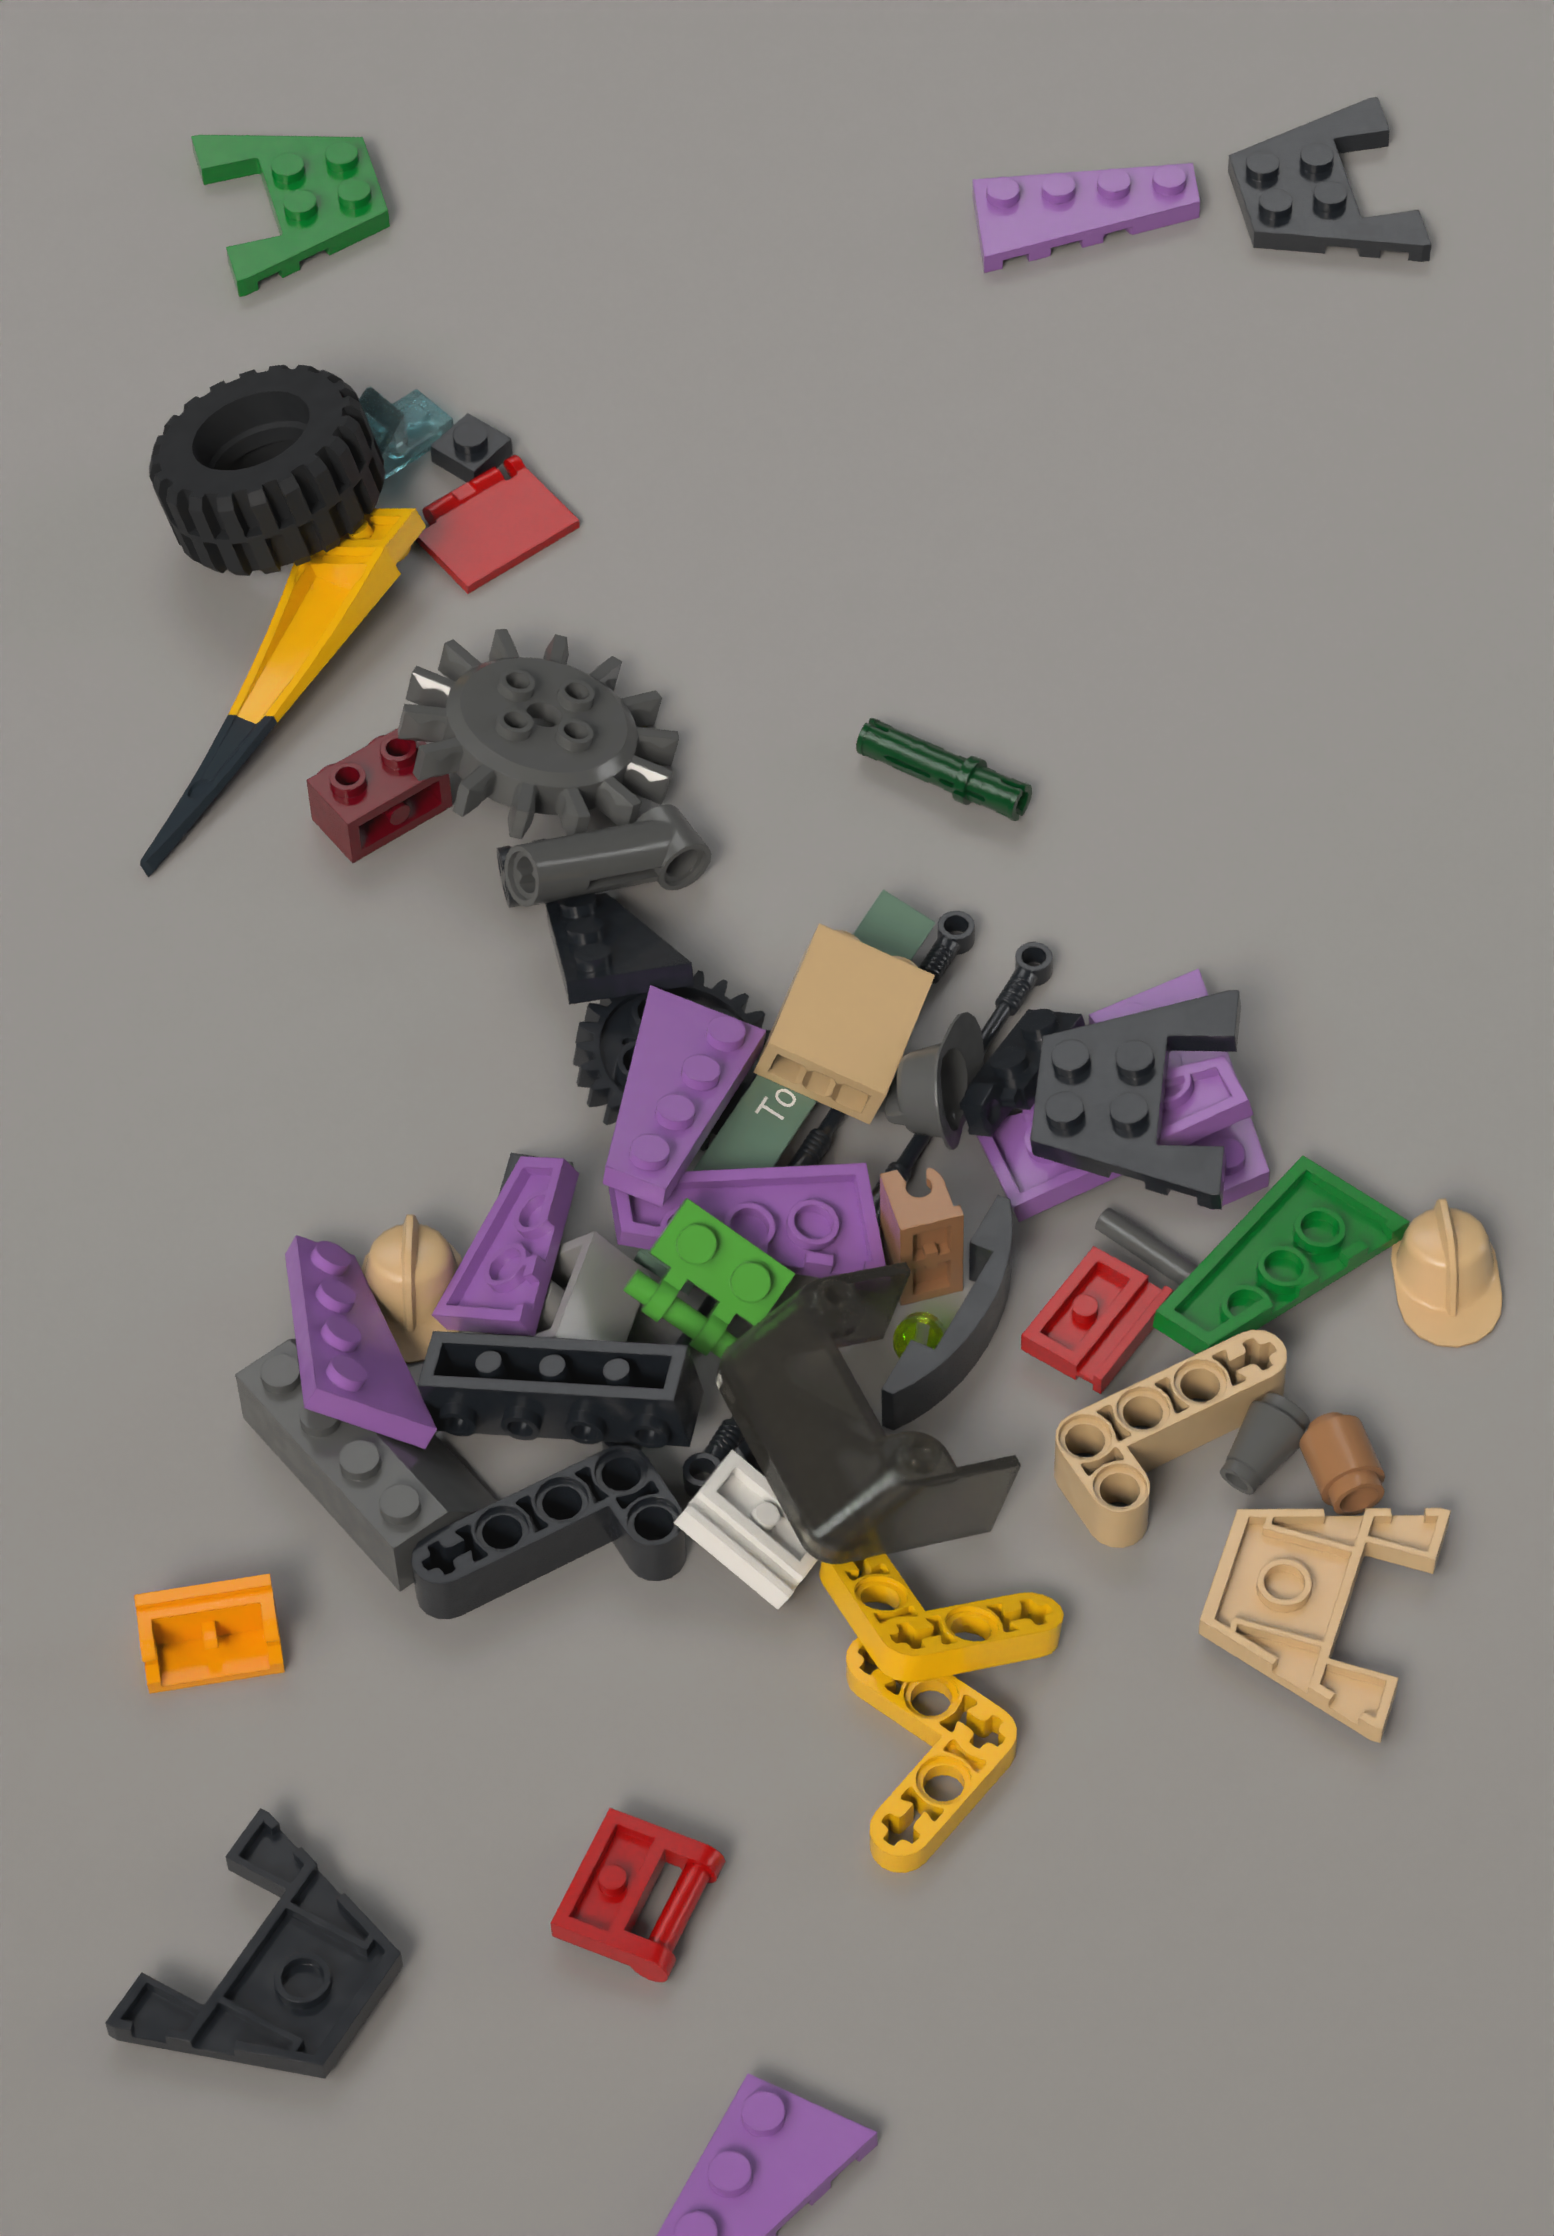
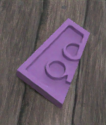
(513, 1254)
(765, 2164)

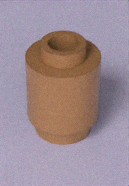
(1343, 1463)

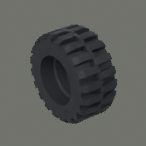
(267, 469)

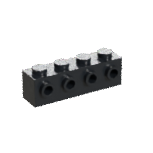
(561, 1389)

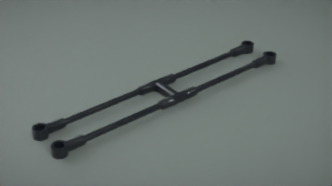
(819, 1139)

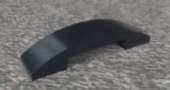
(929, 1374)

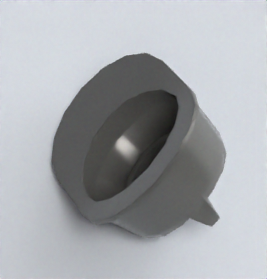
(934, 1081)

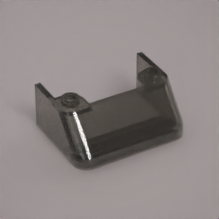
(822, 1446)

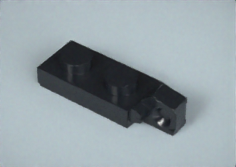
(1012, 1071)

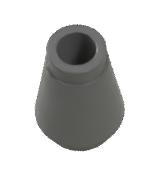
(1264, 1442)

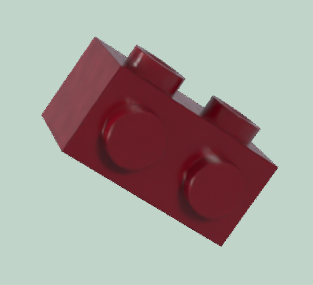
(375, 796)

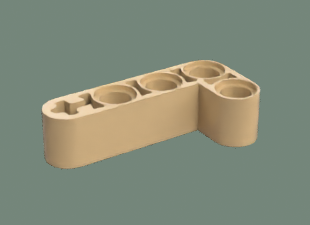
(1224, 1375)

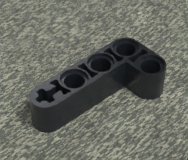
(453, 1584)

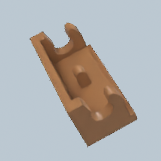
(923, 1234)

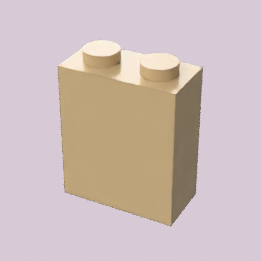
(844, 1023)

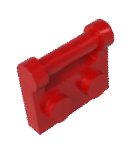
(616, 1884)

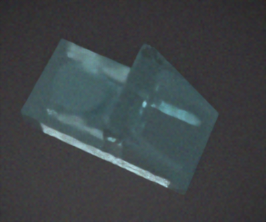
(405, 427)

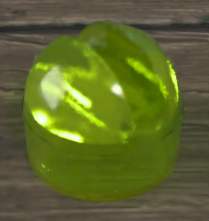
(908, 1330)

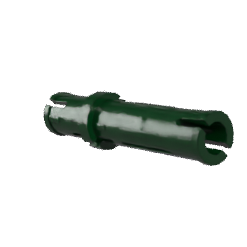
(963, 777)

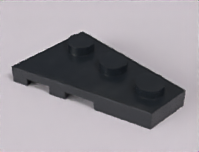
(610, 951)

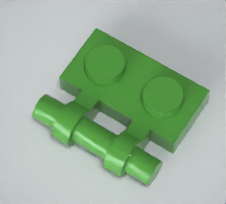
(719, 1264)

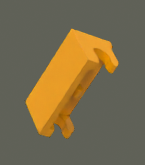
(209, 1633)

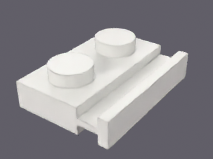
(747, 1530)

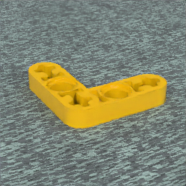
(922, 1643)
(950, 1755)

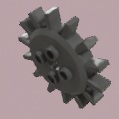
(488, 736)

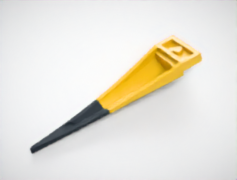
(312, 621)

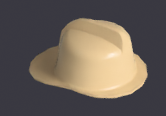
(408, 1276)
(1447, 1277)

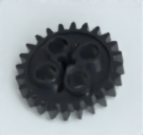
(617, 1020)

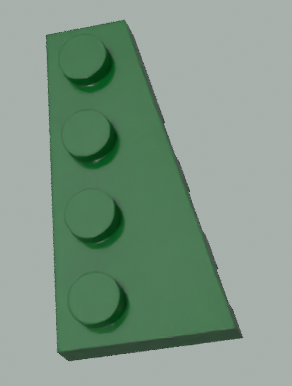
(1278, 1255)

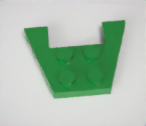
(317, 190)

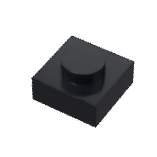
(470, 448)

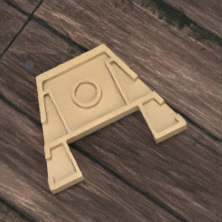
(1288, 1591)

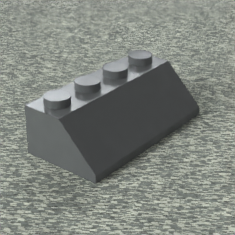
(370, 1483)

